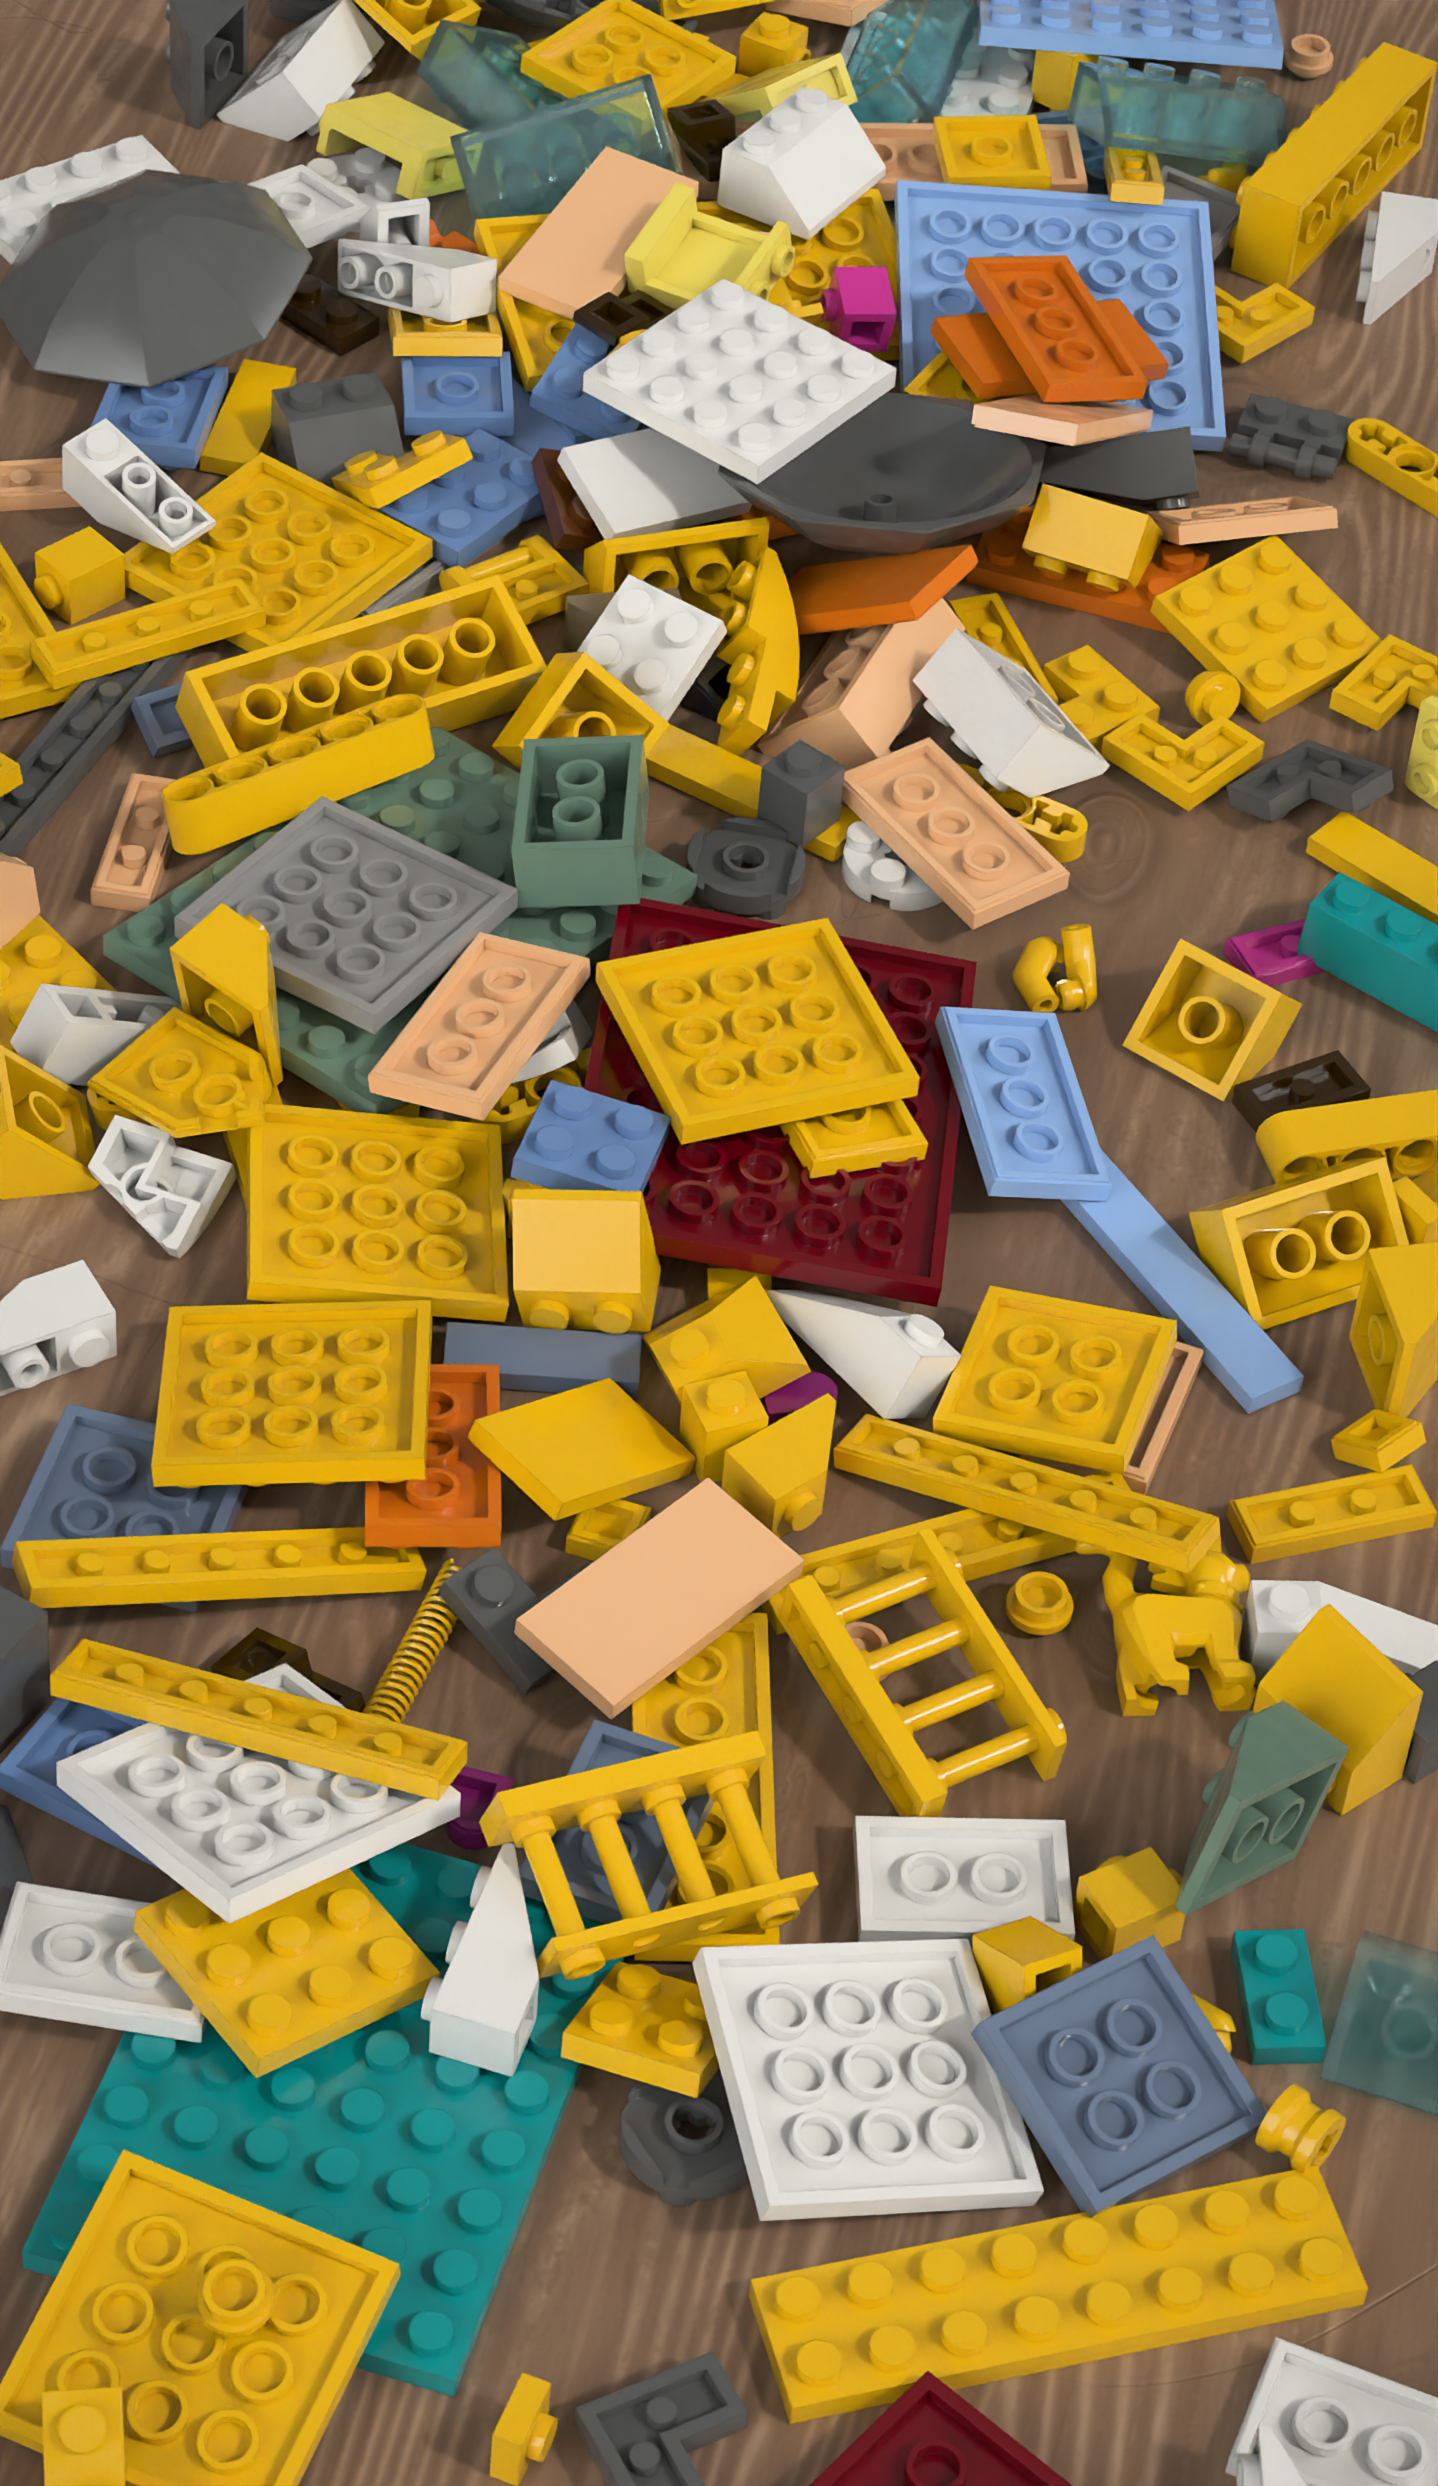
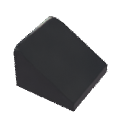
(709, 690)

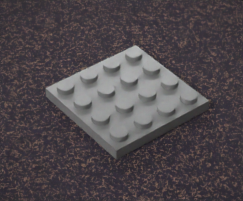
(357, 911)

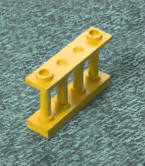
(886, 1729)
(659, 1787)

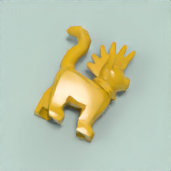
(1169, 1634)

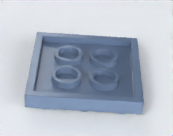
(101, 1486)
(1120, 2077)

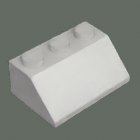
(305, 73)
(799, 164)
(1005, 719)

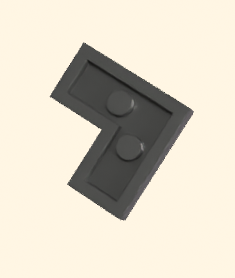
(1308, 773)
(488, 1601)
(650, 2426)

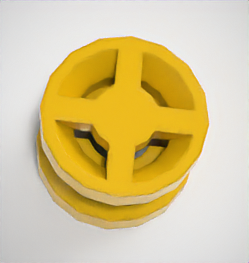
(1300, 2129)

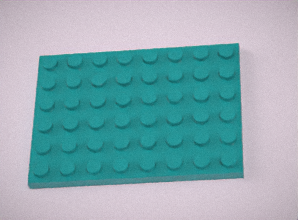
(356, 2136)

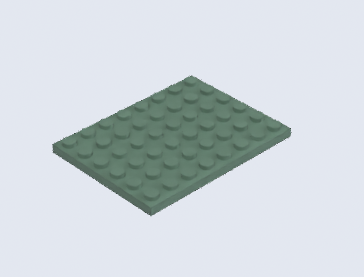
(454, 805)

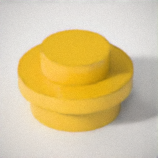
(1212, 695)
(1039, 1604)
(235, 2297)

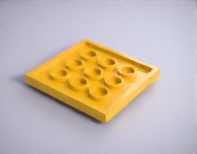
(296, 545)
(756, 1030)
(376, 1211)
(294, 1394)
(192, 2399)

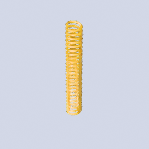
(423, 1666)

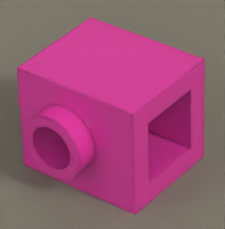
(860, 307)

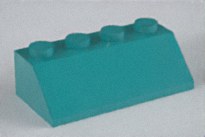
(1375, 947)

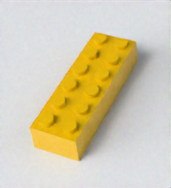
(1332, 166)
(453, 649)

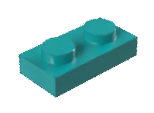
(1278, 1997)

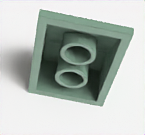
(1259, 1802)

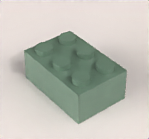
(581, 822)

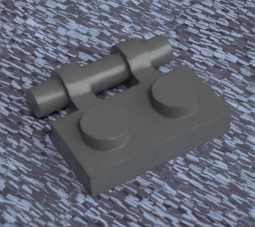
(1290, 437)

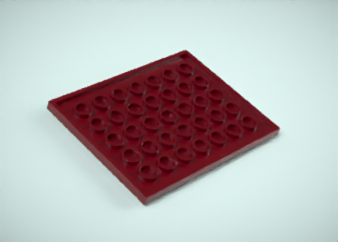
(746, 1194)

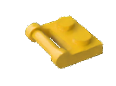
(532, 575)

